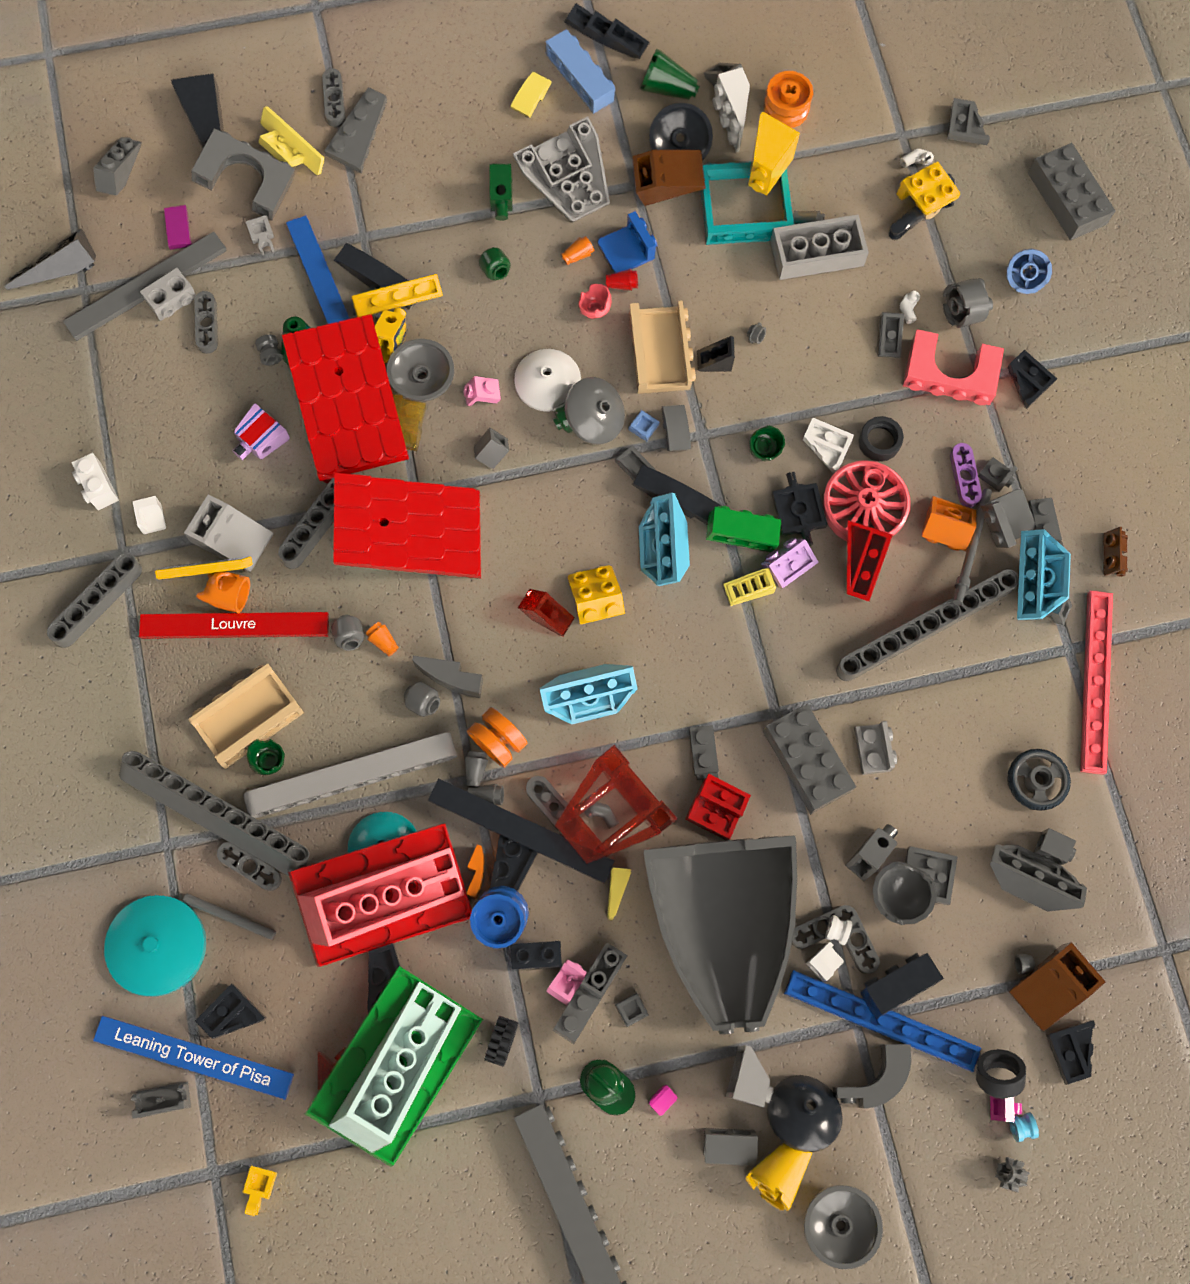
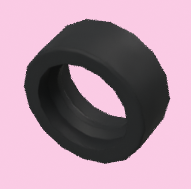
(883, 423)
(996, 1087)

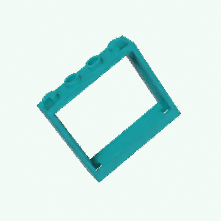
(740, 232)

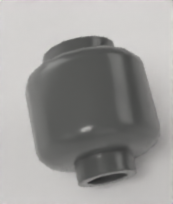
(347, 632)
(422, 699)

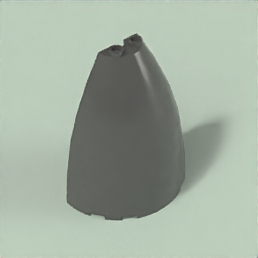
(727, 922)

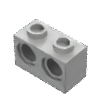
(166, 290)

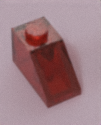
(546, 611)

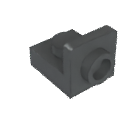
(997, 474)

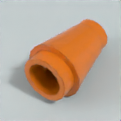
(577, 251)
(382, 638)

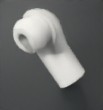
(917, 156)
(907, 305)

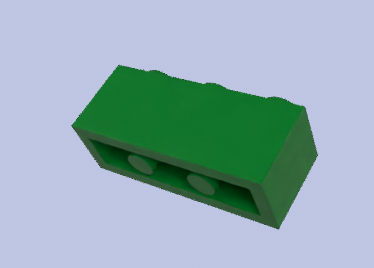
(743, 529)

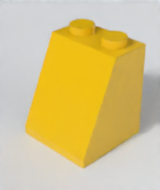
(772, 153)

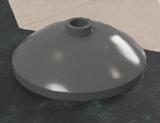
(417, 359)
(586, 413)
(861, 1231)

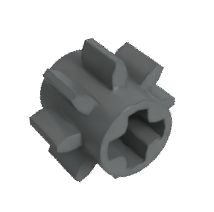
(1012, 1174)

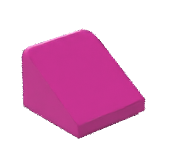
(662, 1100)

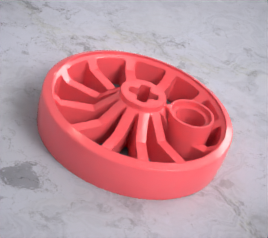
(856, 497)

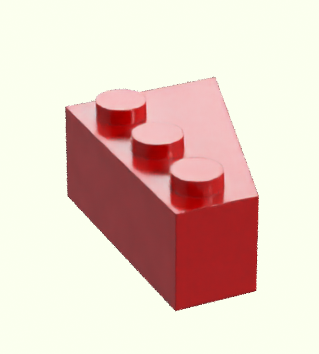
(865, 558)

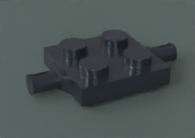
(799, 508)

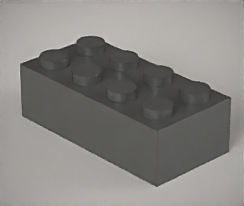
(1071, 191)
(809, 758)

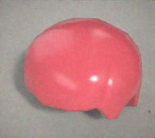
(595, 302)

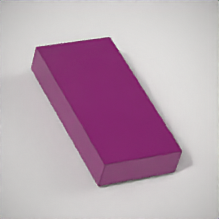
(177, 227)

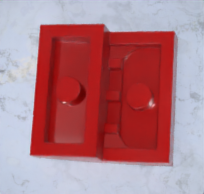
(718, 807)

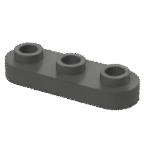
(546, 798)

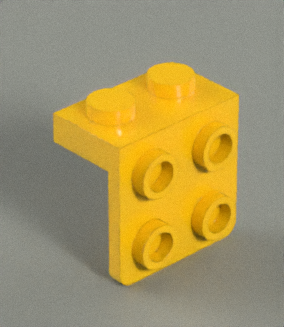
(929, 188)
(596, 594)

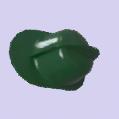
(607, 1087)

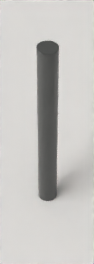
(229, 916)

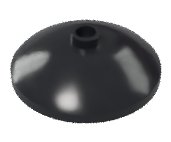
(684, 120)
(795, 1123)

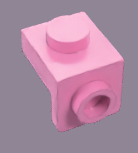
(482, 390)
(567, 982)

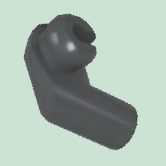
(604, 811)

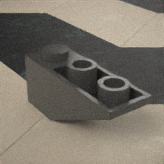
(115, 166)

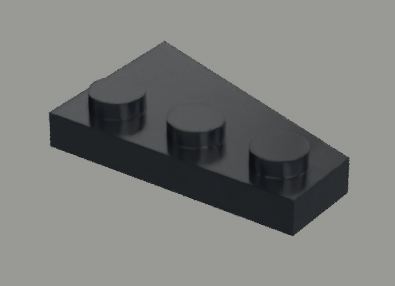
(511, 864)

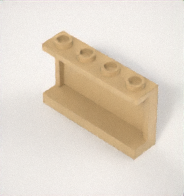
(661, 348)
(245, 713)

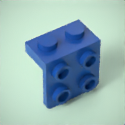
(629, 246)

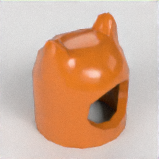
(226, 591)

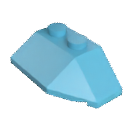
(664, 541)
(1042, 575)
(589, 692)

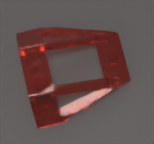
(632, 790)

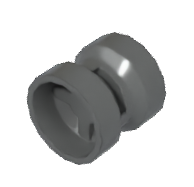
(268, 349)

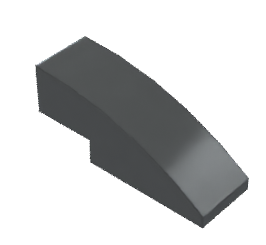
(450, 676)

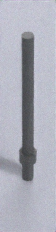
(963, 581)

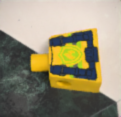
(391, 327)

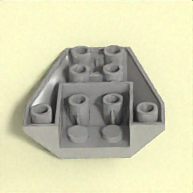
(568, 170)

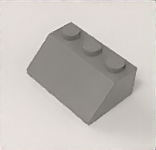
(748, 1079)

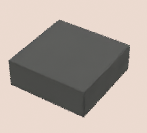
(632, 1009)

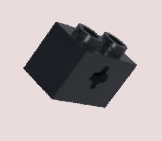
(536, 956)

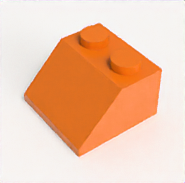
(949, 524)

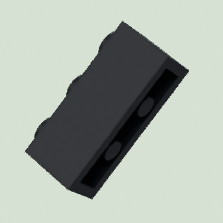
(900, 984)

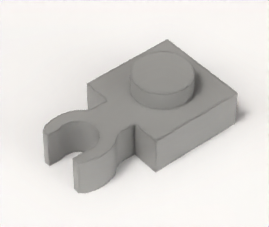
(261, 232)

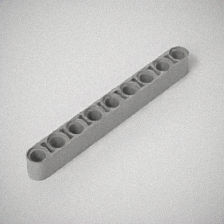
(350, 775)

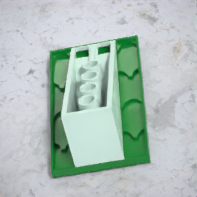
(394, 1066)

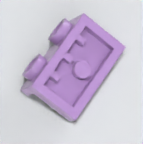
(790, 561)

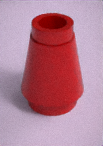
(623, 280)

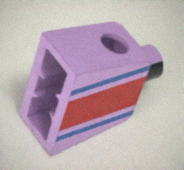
(258, 434)

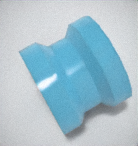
(1024, 1127)

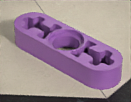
(970, 466)

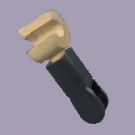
(908, 221)

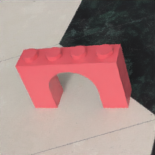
(925, 376)

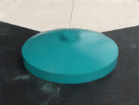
(155, 946)

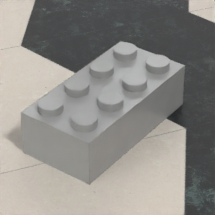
(819, 247)

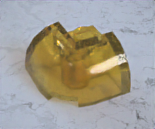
(411, 419)

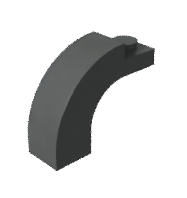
(888, 1083)

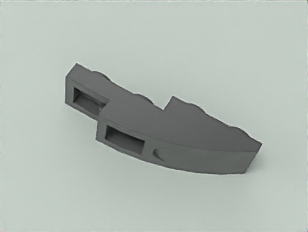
(590, 993)

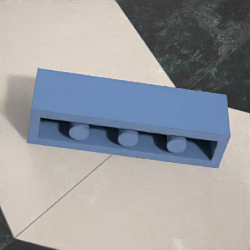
(580, 71)

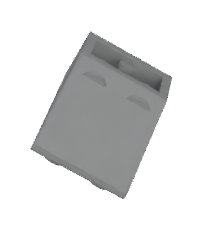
(227, 532)

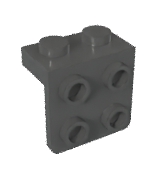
(1008, 517)

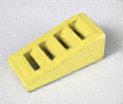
(747, 579)
(618, 882)

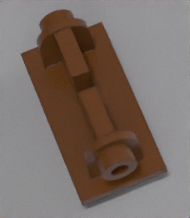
(1114, 545)

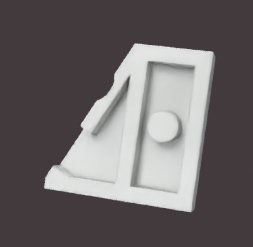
(828, 443)

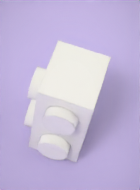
(94, 481)

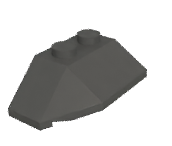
(1036, 879)

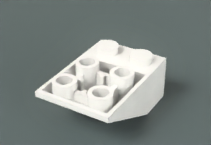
(731, 102)

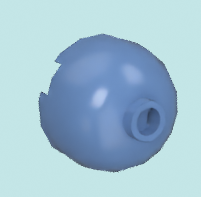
(1031, 279)

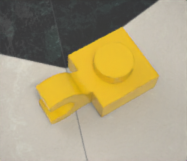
(259, 1186)

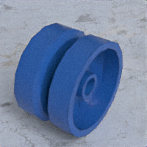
(492, 929)

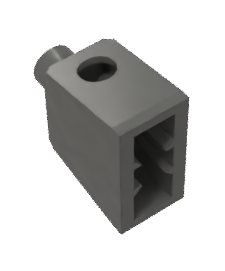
(873, 852)

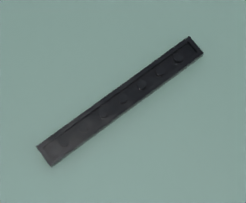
(516, 829)

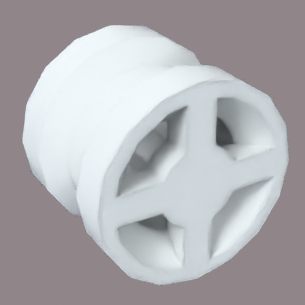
(838, 930)

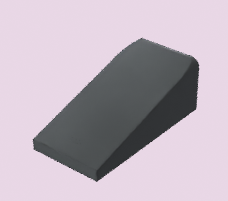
(890, 334)

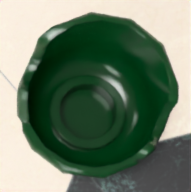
(766, 443)
(265, 757)

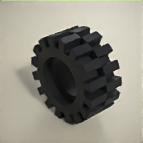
(501, 1041)

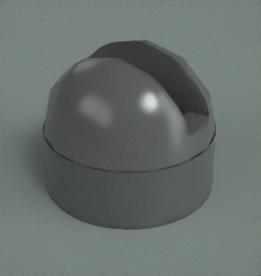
(1024, 963)

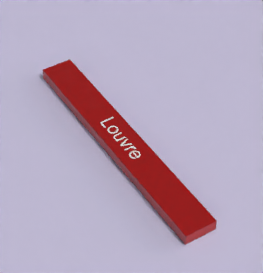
(234, 625)

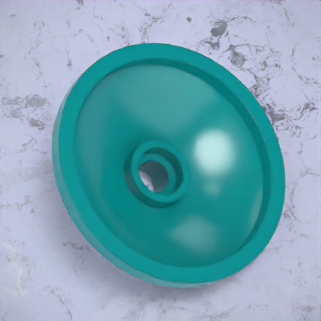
(378, 828)

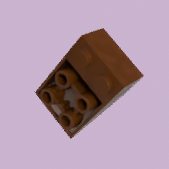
(667, 174)
(1057, 986)

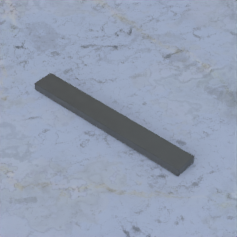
(129, 294)

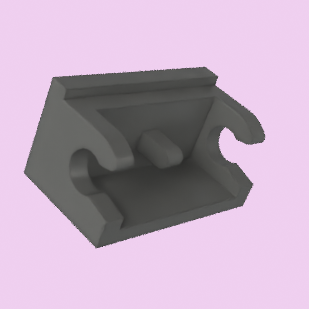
(161, 1100)
(730, 1146)

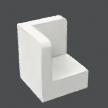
(149, 515)
(825, 962)

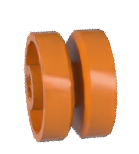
(789, 98)
(497, 736)

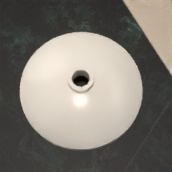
(542, 390)

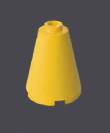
(780, 1176)

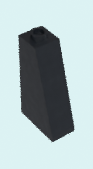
(200, 103)

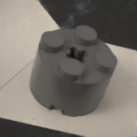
(967, 302)

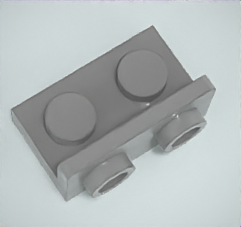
(875, 748)

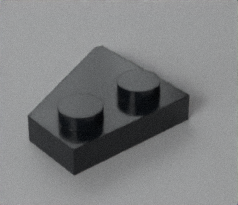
(1030, 378)
(229, 1014)
(1073, 1051)

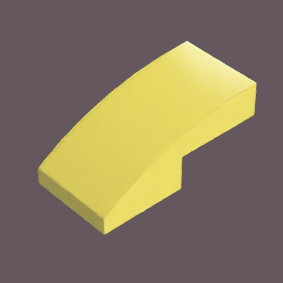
(530, 94)

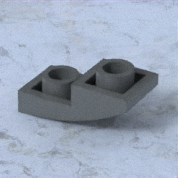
(676, 427)

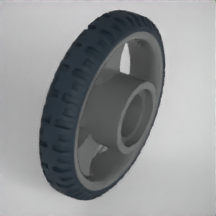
(1056, 770)

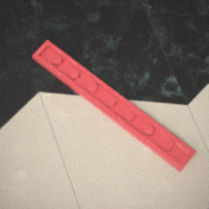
(1096, 683)

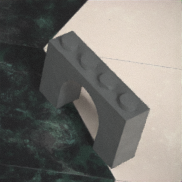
(225, 150)

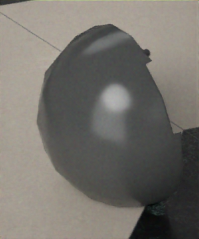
(904, 893)

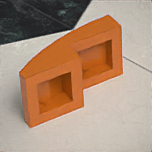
(476, 865)

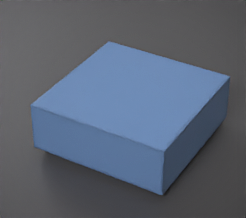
(644, 425)

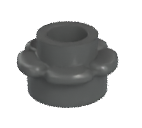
(756, 333)

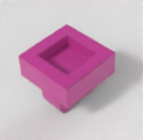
(1004, 1109)

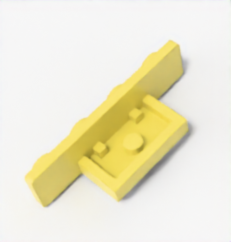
(287, 144)

